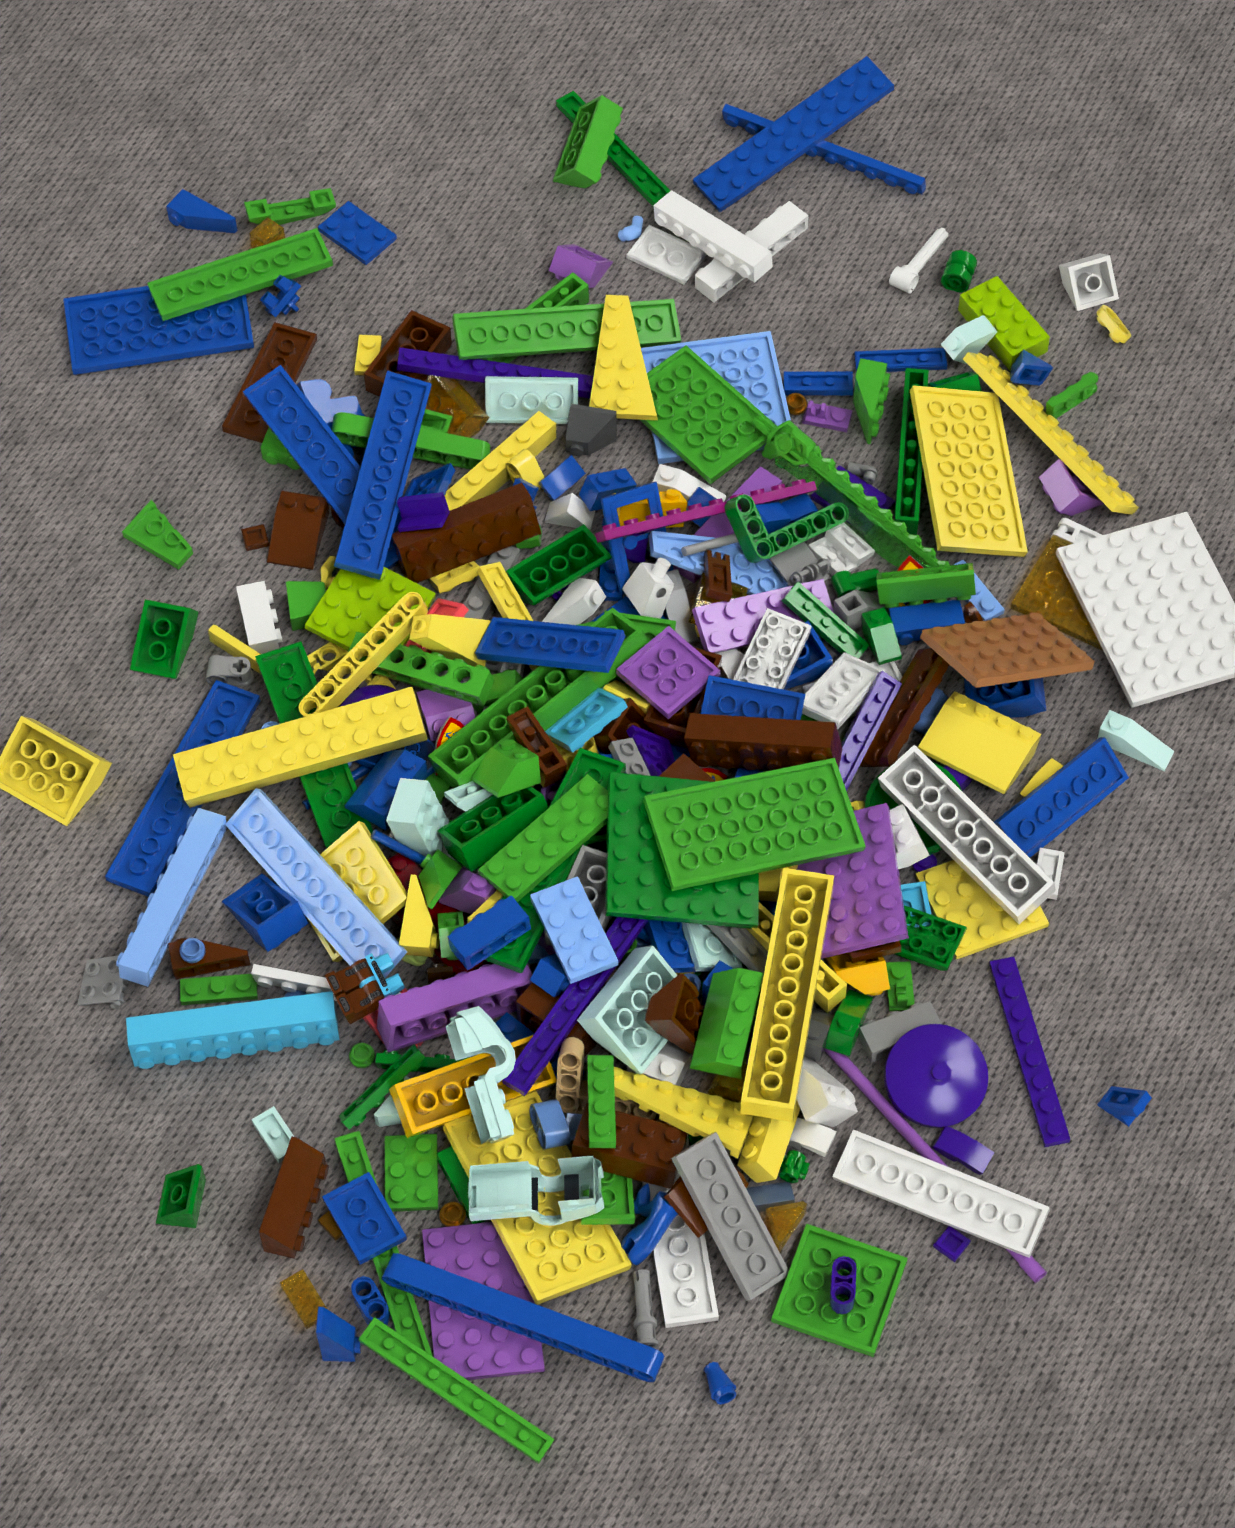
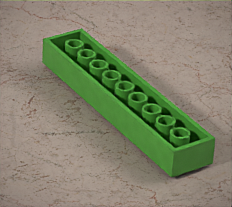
(547, 693)

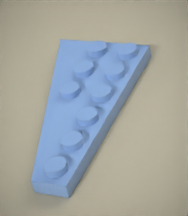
(755, 576)

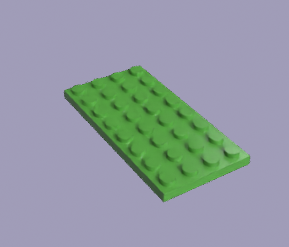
(753, 824)

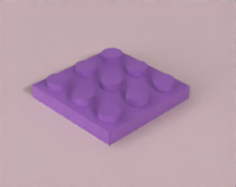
(667, 672)

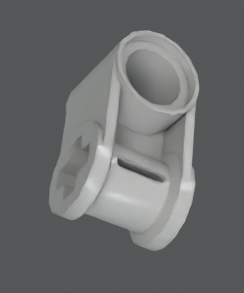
(228, 670)

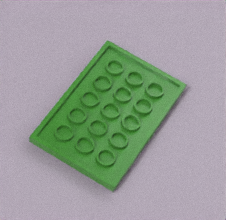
(702, 415)

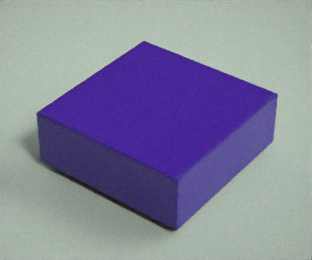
(952, 1243)

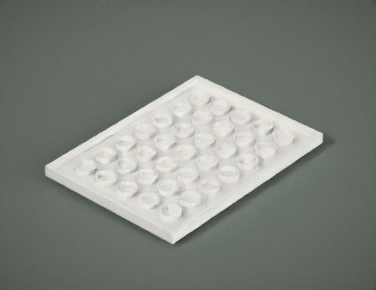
(1155, 607)

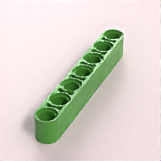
(430, 445)

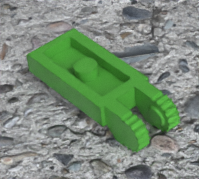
(1072, 395)

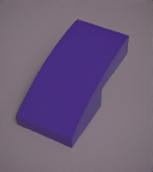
(962, 1148)

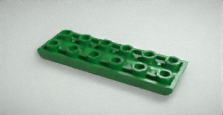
(930, 944)

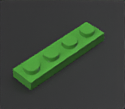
(601, 1101)

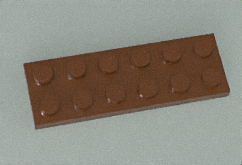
(282, 347)

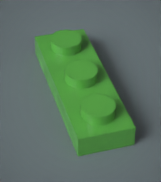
(218, 989)

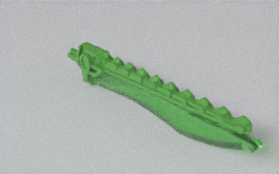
(887, 537)

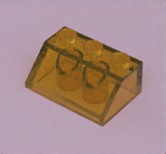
(451, 398)

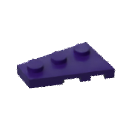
(653, 748)

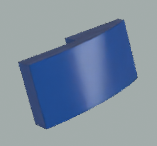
(561, 478)

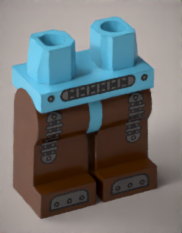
(363, 985)

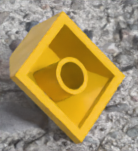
(866, 976)

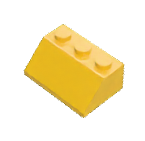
(669, 500)

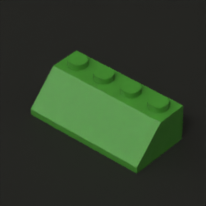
(588, 143)
(926, 584)
(728, 1022)

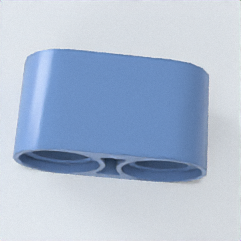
(550, 1124)

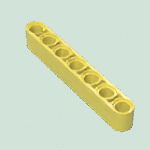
(365, 647)

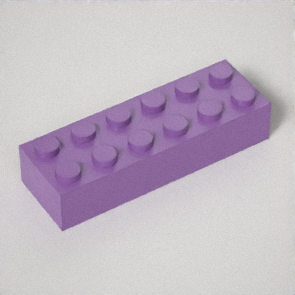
(426, 1010)

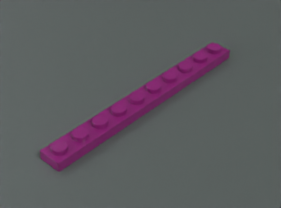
(696, 511)

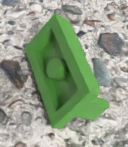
(901, 986)

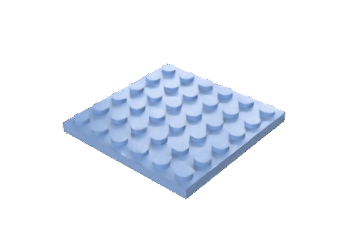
(744, 362)

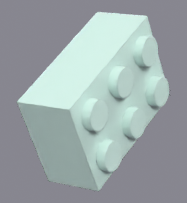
(417, 816)

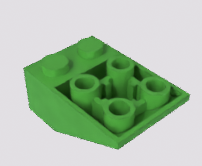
(869, 395)

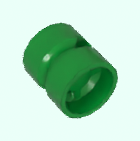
(959, 271)

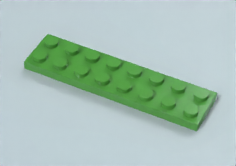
(239, 274)

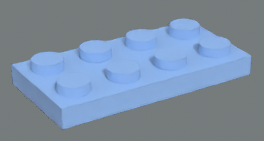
(574, 930)

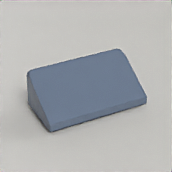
(771, 1195)

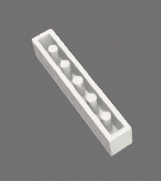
(772, 233)
(713, 236)

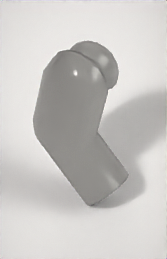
(867, 472)

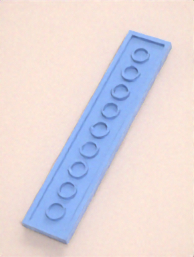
(311, 881)

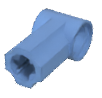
(930, 711)

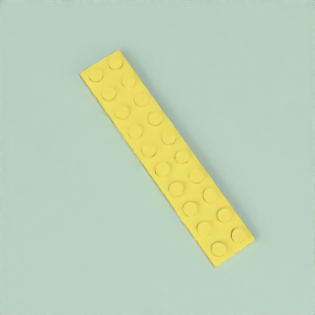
(1051, 434)

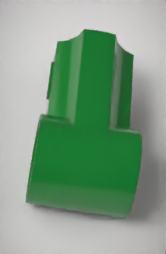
(845, 582)

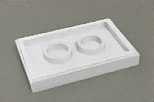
(666, 254)

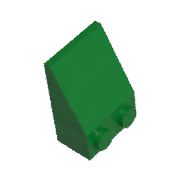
(163, 638)

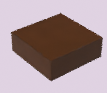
(255, 537)

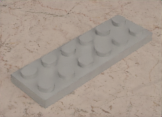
(731, 1216)

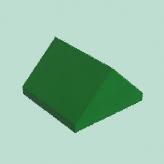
(182, 1197)

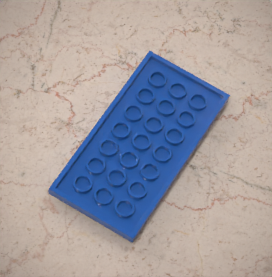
(128, 331)

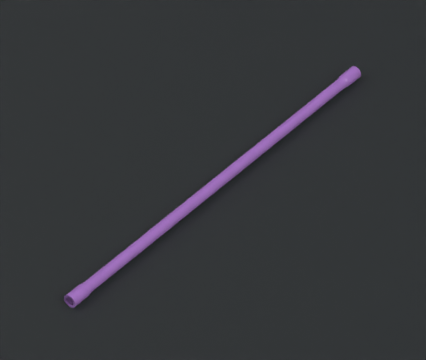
(1029, 1265)

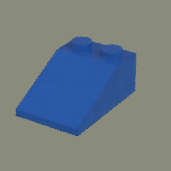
(812, 662)
(1012, 698)
(266, 912)

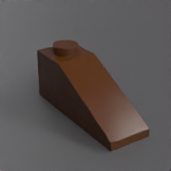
(534, 738)
(216, 959)

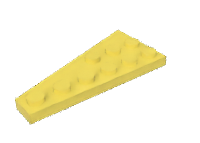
(620, 370)

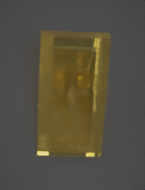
(783, 1221)

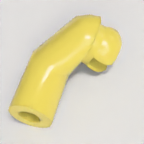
(326, 571)

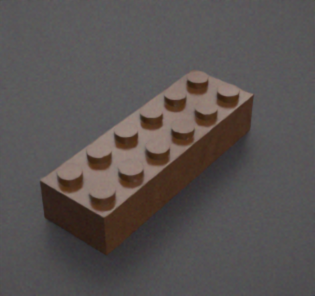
(468, 534)
(759, 741)

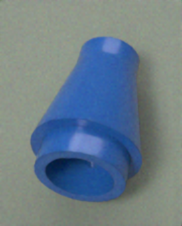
(720, 1385)

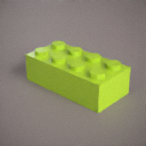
(1009, 317)

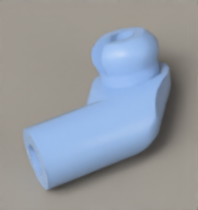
(633, 231)

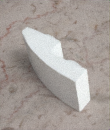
(812, 1137)

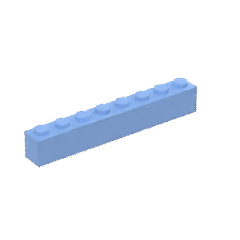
(171, 897)

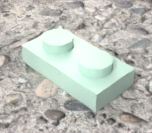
(273, 1132)

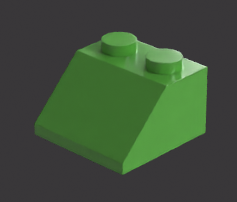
(507, 769)

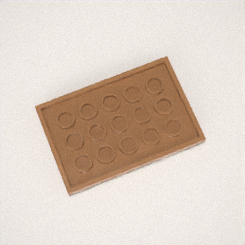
(1007, 650)

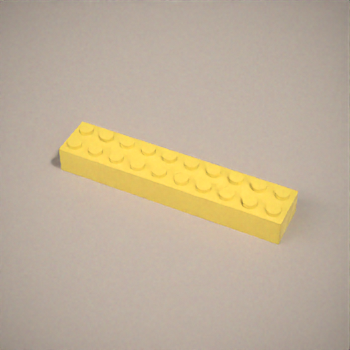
(300, 747)
(787, 995)

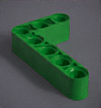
(767, 542)

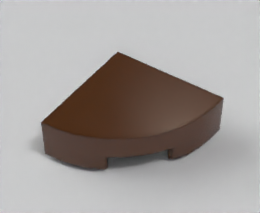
(971, 613)

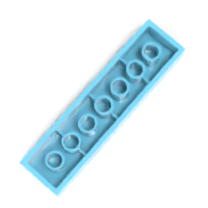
(232, 1029)

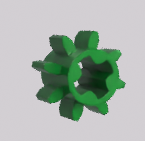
(793, 1167)

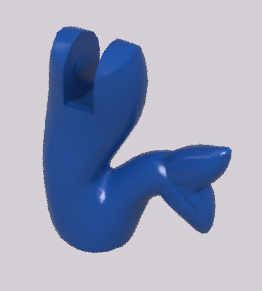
(646, 1235)

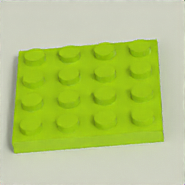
(358, 603)

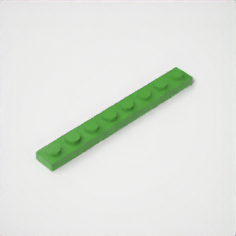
(456, 1390)

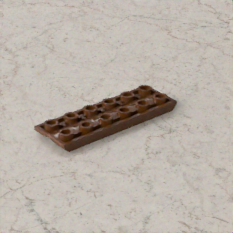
(904, 713)

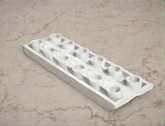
(773, 650)

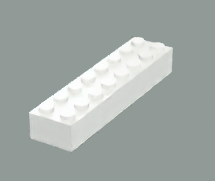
(967, 834)

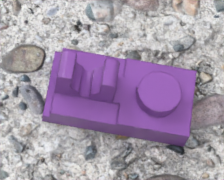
(827, 416)

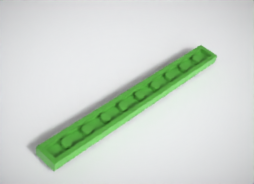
(400, 1303)

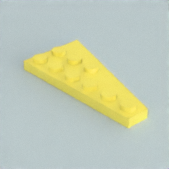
(686, 1108)

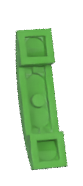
(289, 211)

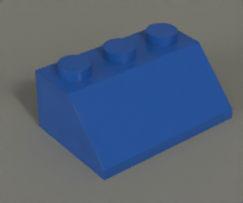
(377, 791)

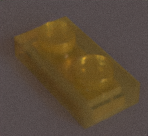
(303, 1297)

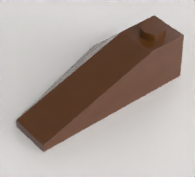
(677, 1013)

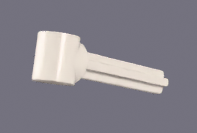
(907, 276)

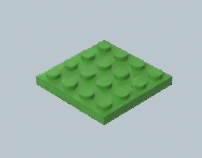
(806, 1291)

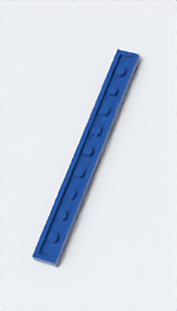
(835, 154)

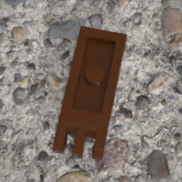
(717, 576)

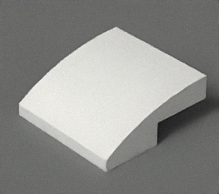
(845, 543)

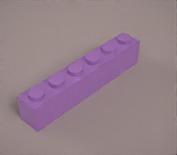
(719, 524)

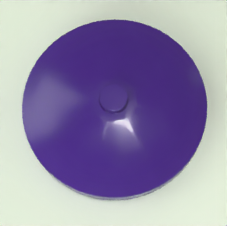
(936, 1076)

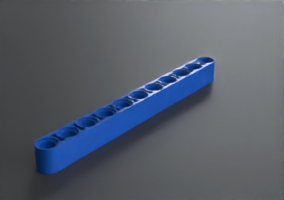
(523, 1317)

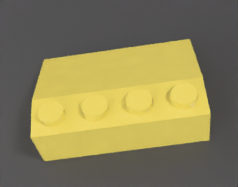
(980, 742)
(50, 770)

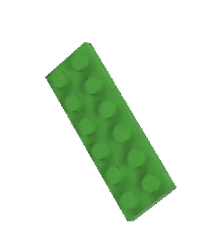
(548, 840)

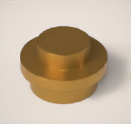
(796, 404)
(452, 1214)

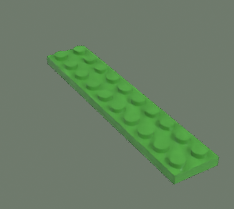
(556, 329)

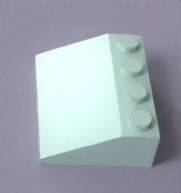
(619, 1009)

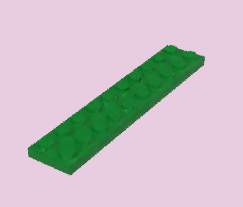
(288, 681)
(518, 952)

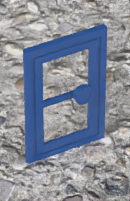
(609, 507)

